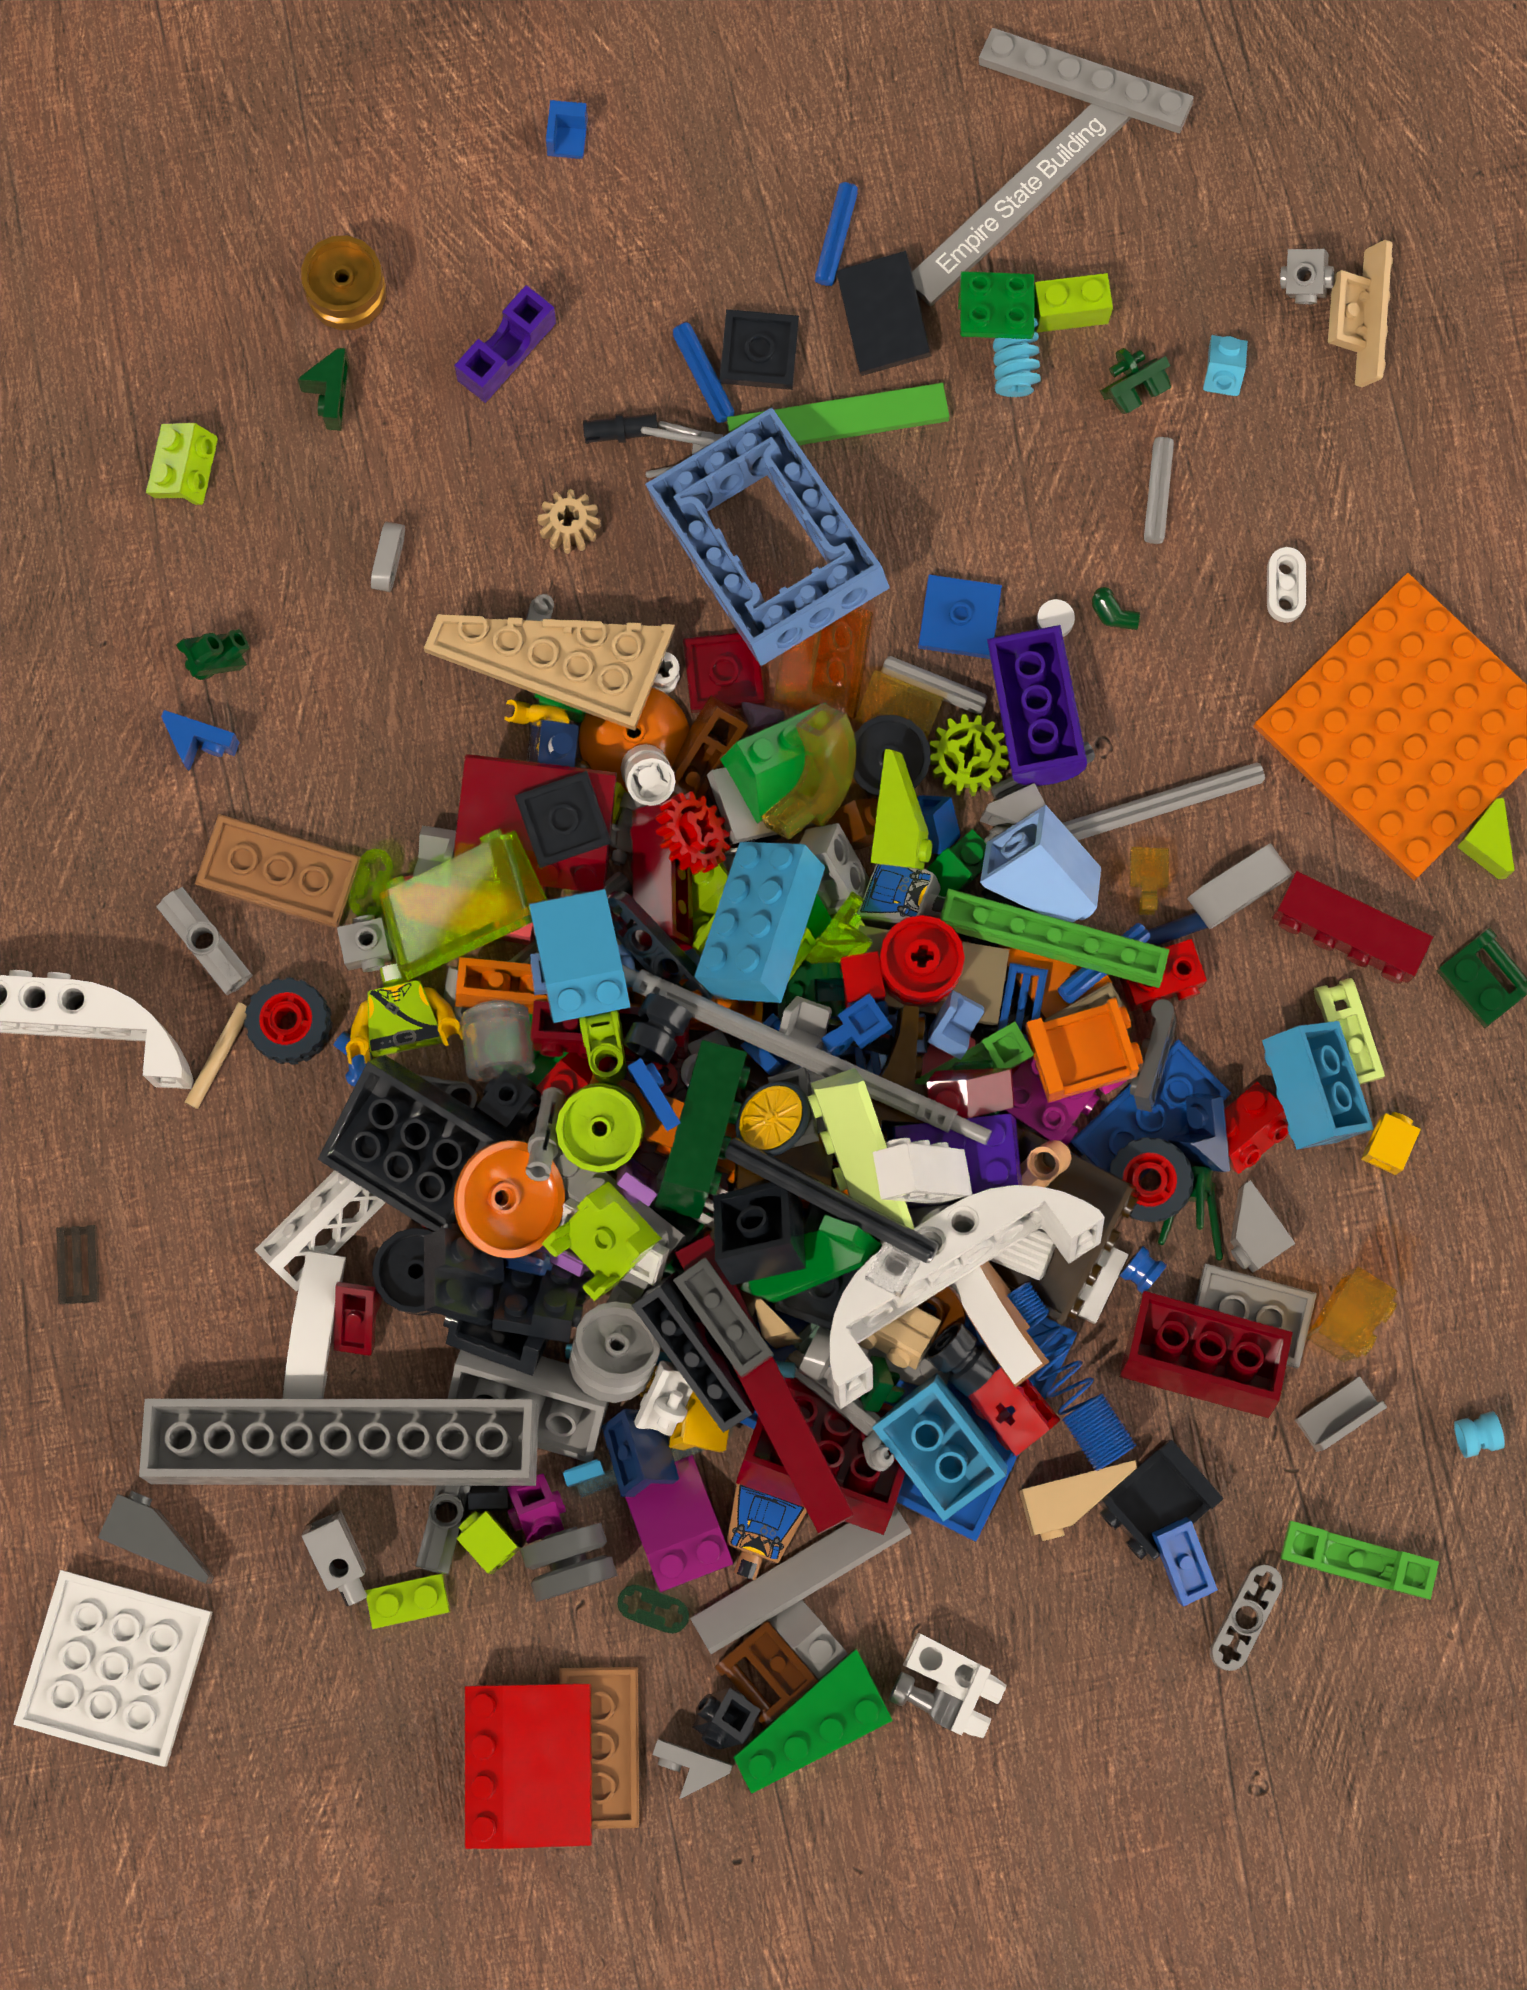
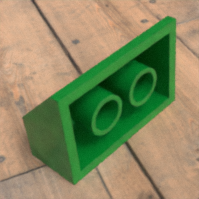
(767, 764)

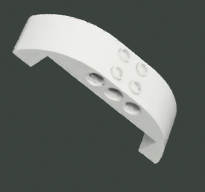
(102, 1016)
(966, 1238)

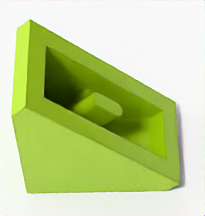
(1490, 841)

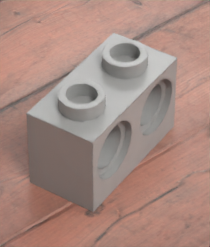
(842, 867)

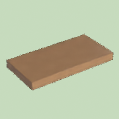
(278, 871)
(612, 1743)

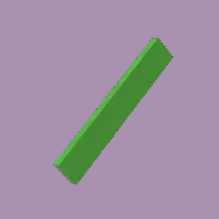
(860, 414)
(1054, 938)

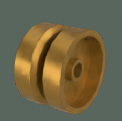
(343, 282)

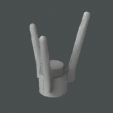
(676, 432)

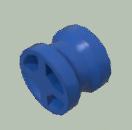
(1143, 1270)

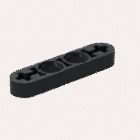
(661, 947)

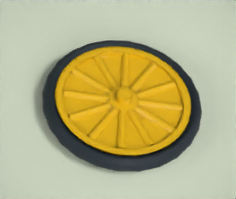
(773, 1117)

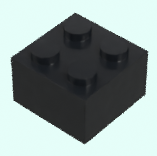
(758, 1232)

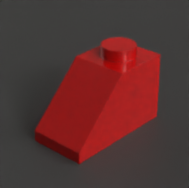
(571, 1074)

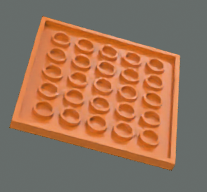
(1406, 726)

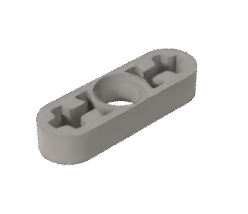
(1249, 1586)

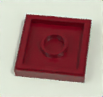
(723, 669)

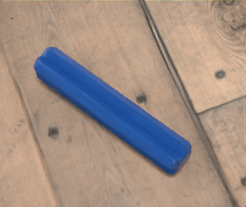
(836, 234)
(703, 372)
(1086, 978)

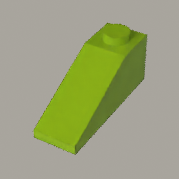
(900, 825)

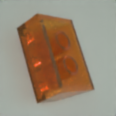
(826, 666)

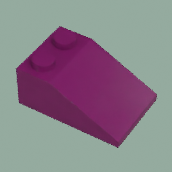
(679, 1528)

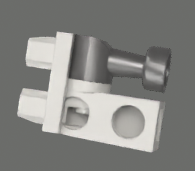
(957, 1690)

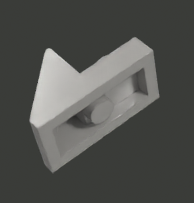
(808, 1638)
(702, 1768)

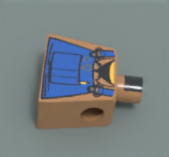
(761, 1528)

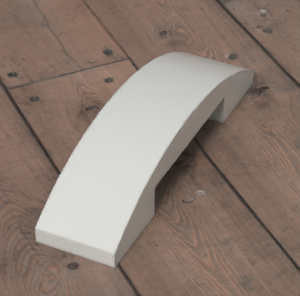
(312, 1327)

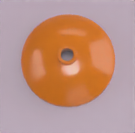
(606, 743)
(528, 1206)

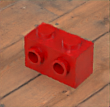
(1181, 978)

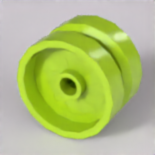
(578, 1133)

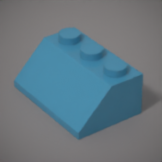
(940, 1447)

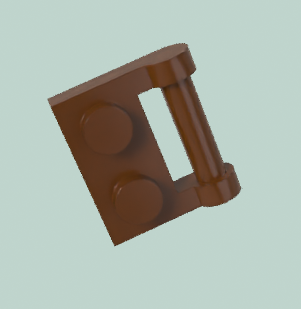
(777, 1666)

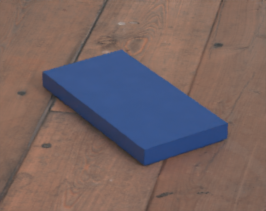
(1124, 1123)

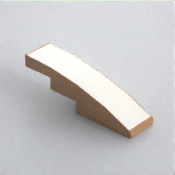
(999, 1323)

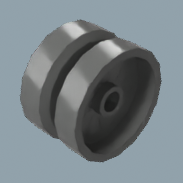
(568, 1561)

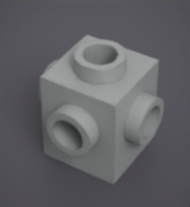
(1298, 265)
(353, 941)

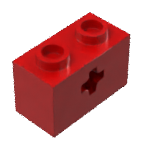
(1026, 1424)

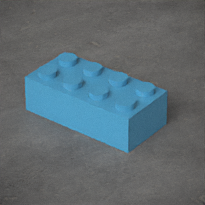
(760, 921)

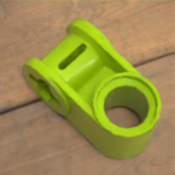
(602, 1039)

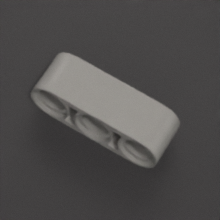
(1240, 886)

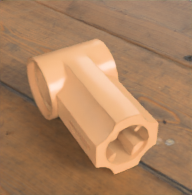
(1034, 1170)

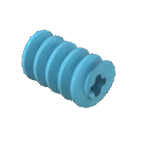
(1015, 365)

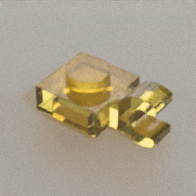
(1149, 871)

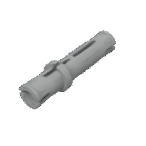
(541, 1157)

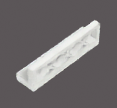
(313, 1216)

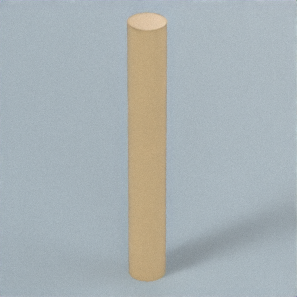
(217, 1056)

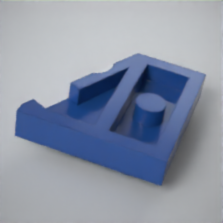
(649, 1083)

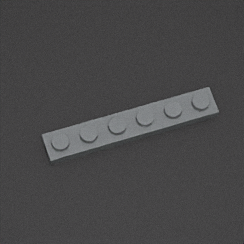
(1086, 80)

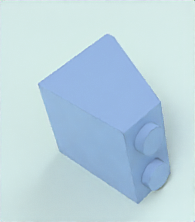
(1043, 868)

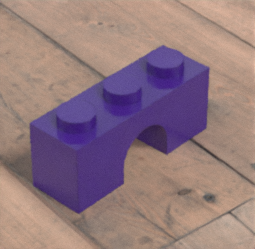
(522, 328)

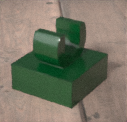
(883, 1386)

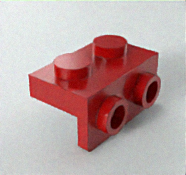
(1253, 1126)

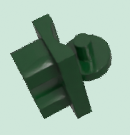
(1151, 374)
(214, 653)

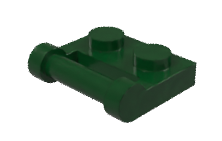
(1477, 985)

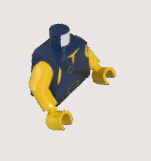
(550, 736)

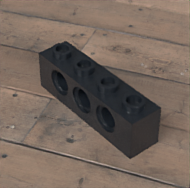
(694, 1352)

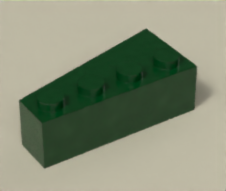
(701, 1135)

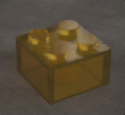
(1352, 1315)

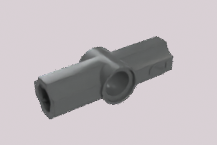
(440, 1538)

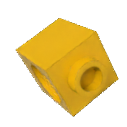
(1391, 1142)

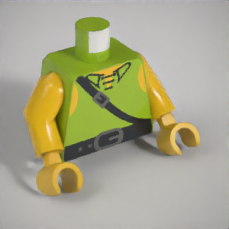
(400, 1018)

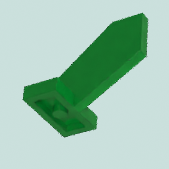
(828, 1254)

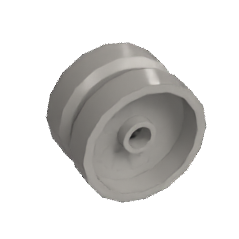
(613, 1353)

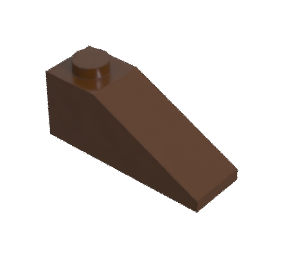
(706, 743)

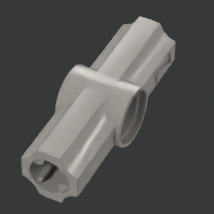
(189, 924)

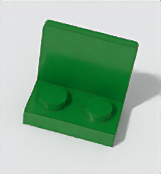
(996, 305)

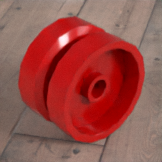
(926, 939)

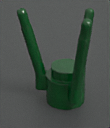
(1202, 1191)

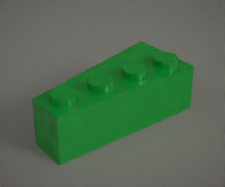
(821, 1721)

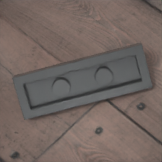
(723, 1317)

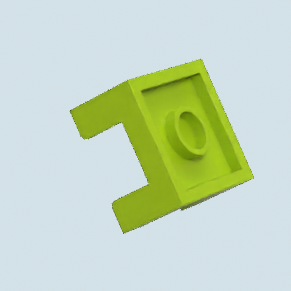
(606, 1237)

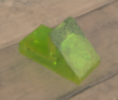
(840, 935)

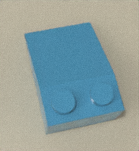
(579, 955)

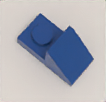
(189, 734)

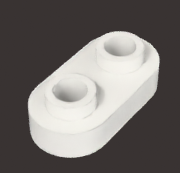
(1286, 586)

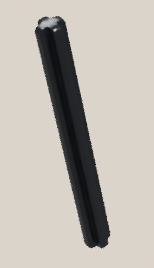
(831, 1200)

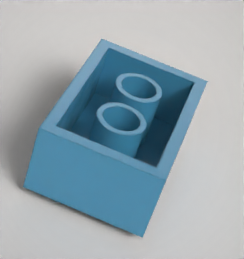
(1317, 1084)

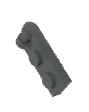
(1155, 1054)

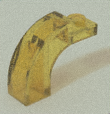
(825, 777)

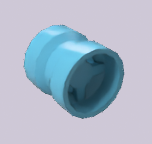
(1482, 1433)

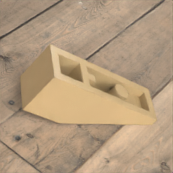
(1065, 1501)

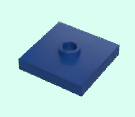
(959, 616)

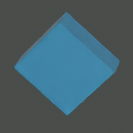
(583, 1473)

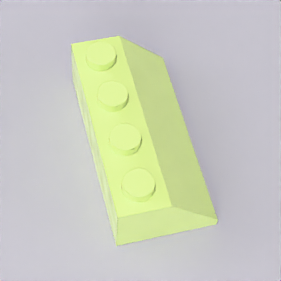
(853, 1137)

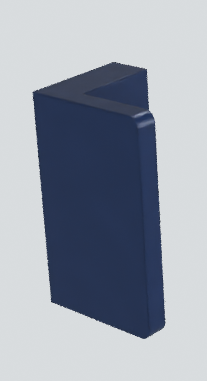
(638, 1454)

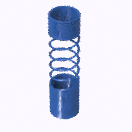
(1093, 1421)

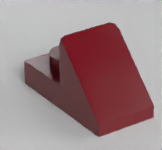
(355, 1318)

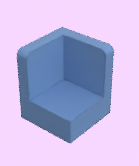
(954, 1024)

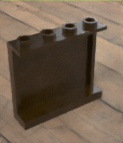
(1114, 1198)

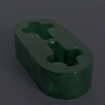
(657, 1600)

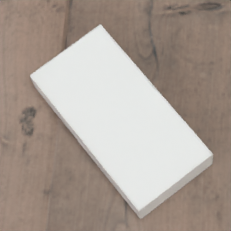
(1096, 1296)

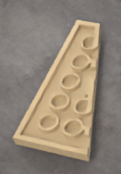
(573, 662)

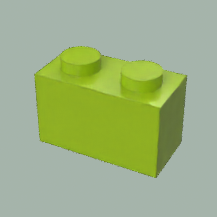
(1072, 302)
(487, 1541)

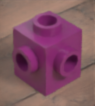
(536, 1510)

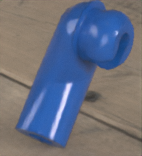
(358, 1061)

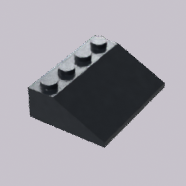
(407, 1141)

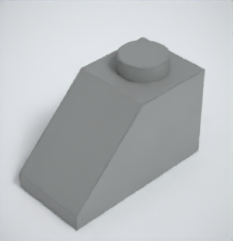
(1256, 1230)

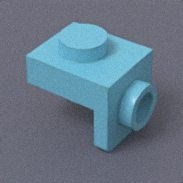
(1225, 365)

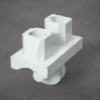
(665, 1400)

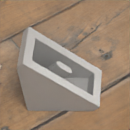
(1013, 807)

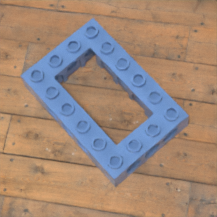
(726, 468)

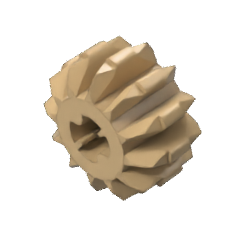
(581, 526)

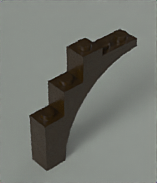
(900, 1068)

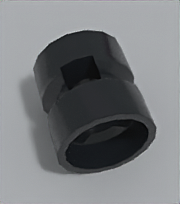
(656, 1032)
(956, 1353)

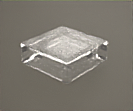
(892, 1269)

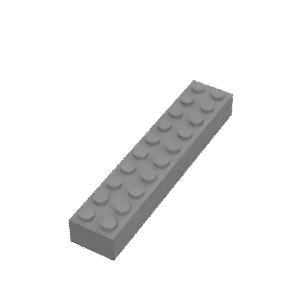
(340, 1442)

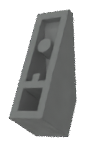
(149, 1534)

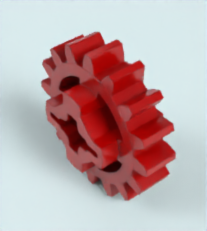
(692, 833)

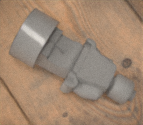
(620, 833)

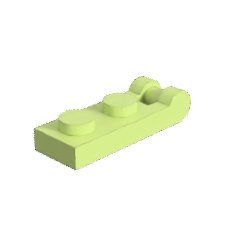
(1354, 1027)

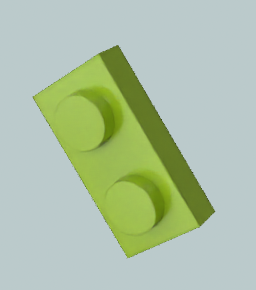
(407, 1601)

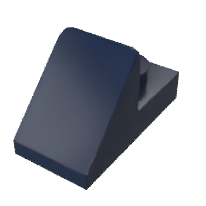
(1207, 1135)

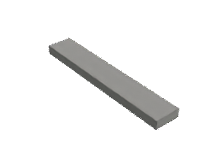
(793, 1581)

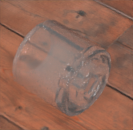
(497, 1040)

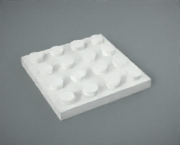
(113, 1668)

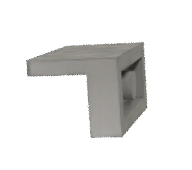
(1339, 1414)

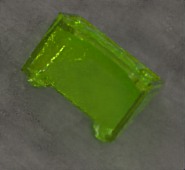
(460, 904)

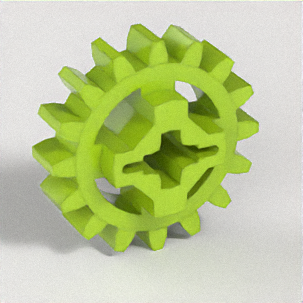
(982, 757)

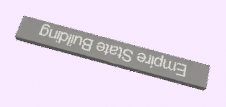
(1015, 201)

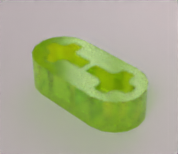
(362, 882)

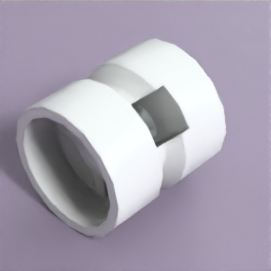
(647, 775)

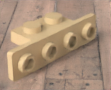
(1361, 312)

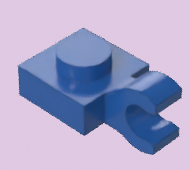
(861, 1023)

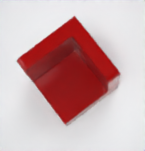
(862, 976)

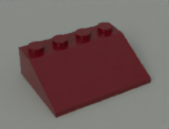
(490, 804)
(867, 1491)

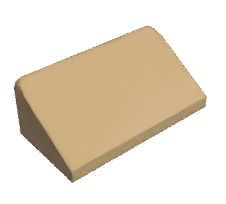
(773, 1328)

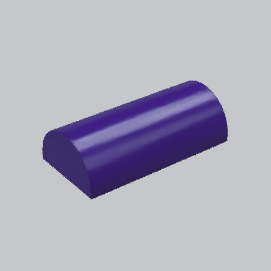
(1037, 706)

